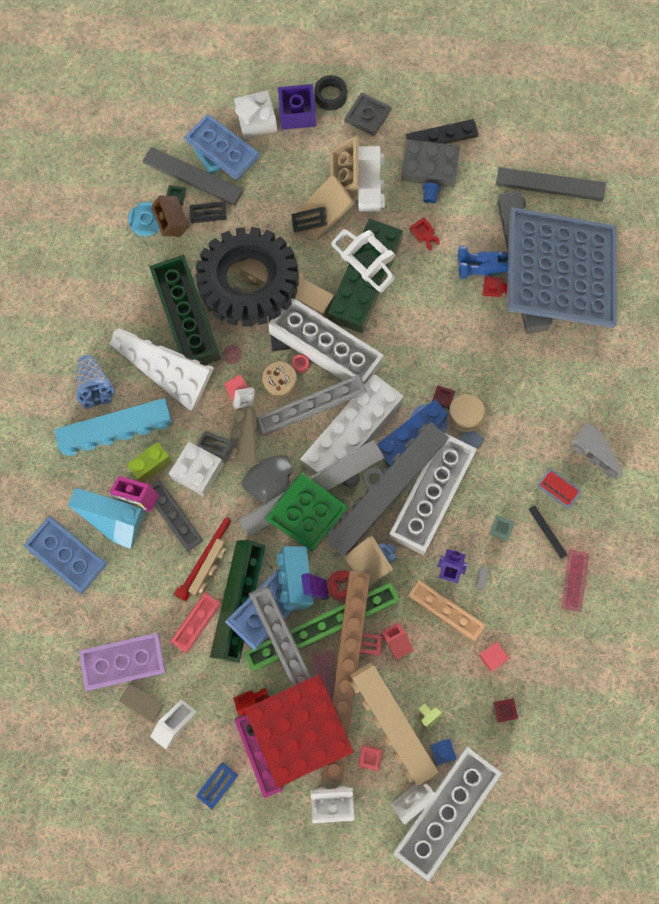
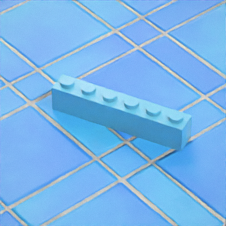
(113, 426)

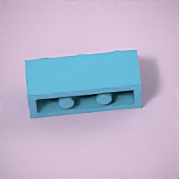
(293, 563)

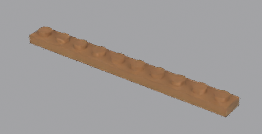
(348, 659)

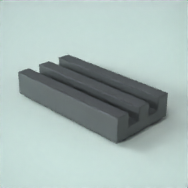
(226, 450)

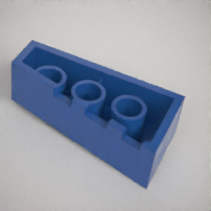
(396, 441)

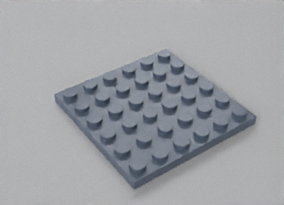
(562, 268)

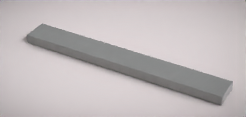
(327, 478)

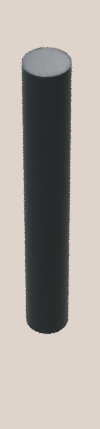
(548, 532)

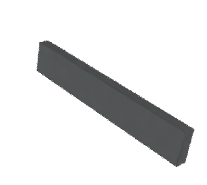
(193, 176)
(550, 184)

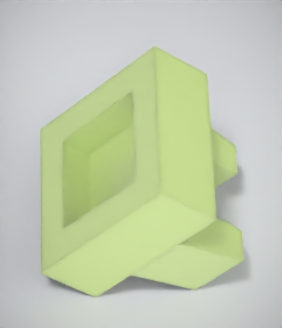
(430, 717)

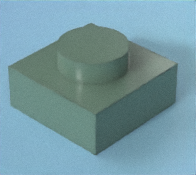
(501, 528)

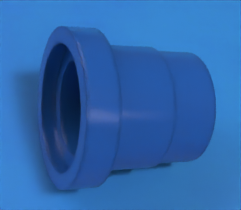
(431, 192)

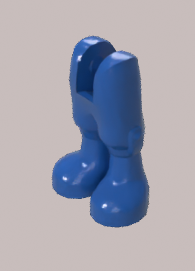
(487, 262)

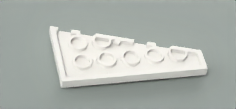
(169, 369)

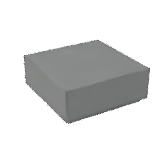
(482, 577)

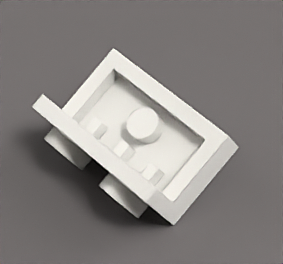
(332, 804)

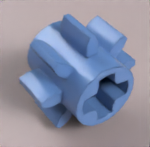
(388, 551)

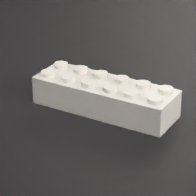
(325, 342)
(354, 425)
(432, 496)
(447, 816)

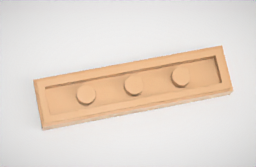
(446, 610)

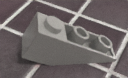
(595, 446)

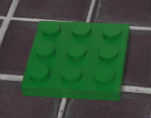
(306, 511)

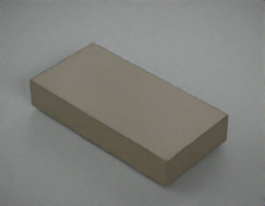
(141, 702)

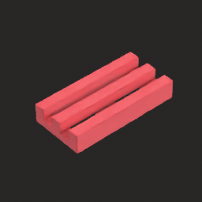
(371, 644)

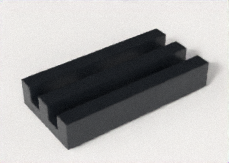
(211, 213)
(322, 217)

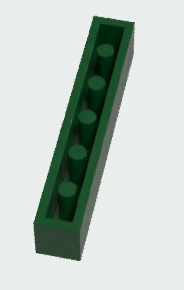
(240, 583)

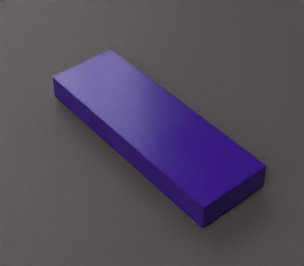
(314, 586)

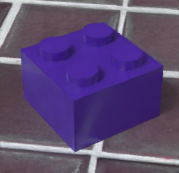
(297, 106)

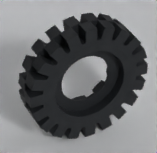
(266, 301)

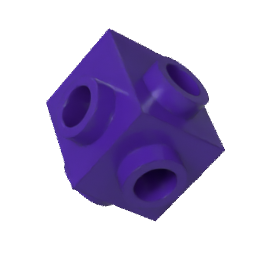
(452, 565)

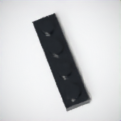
(446, 133)

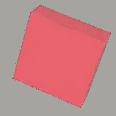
(370, 757)

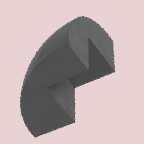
(268, 478)

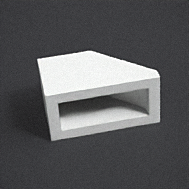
(172, 724)

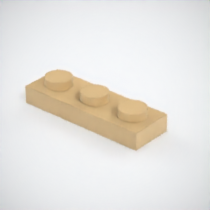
(208, 568)

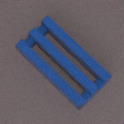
(206, 799)

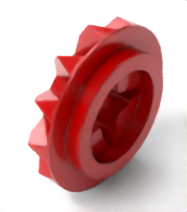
(332, 585)

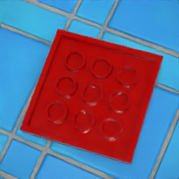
(298, 730)

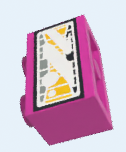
(134, 493)

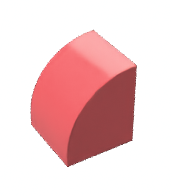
(235, 384)
(397, 641)
(493, 657)

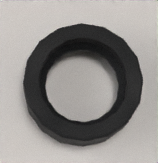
(332, 104)

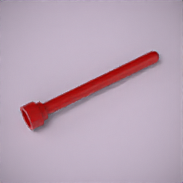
(182, 592)

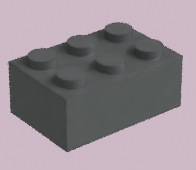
(430, 163)

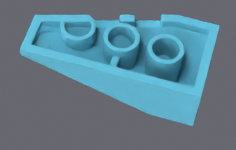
(111, 517)

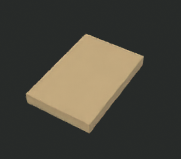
(333, 198)

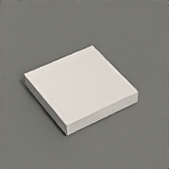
(413, 801)

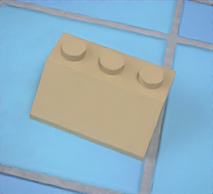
(345, 166)

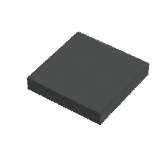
(367, 114)

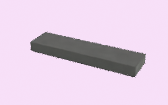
(176, 518)

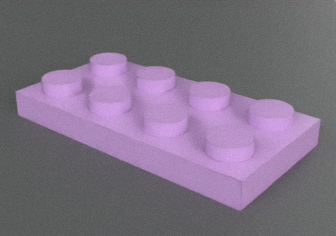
(122, 662)

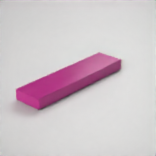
(257, 759)

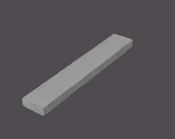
(312, 405)
(280, 635)

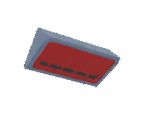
(559, 488)

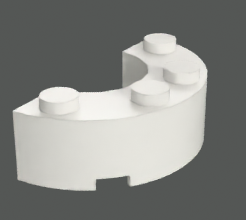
(369, 179)

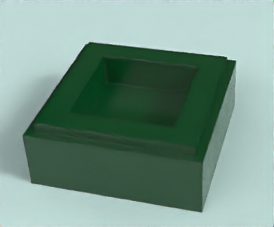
(179, 192)

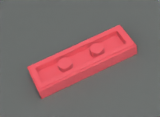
(195, 622)

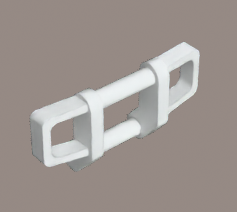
(367, 274)

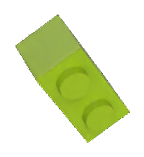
(149, 462)

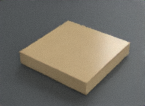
(369, 559)

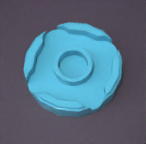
(143, 219)

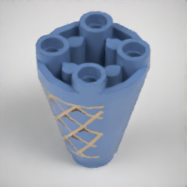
(92, 383)

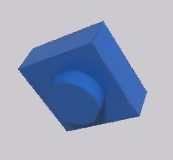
(443, 752)

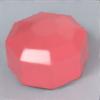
(300, 363)

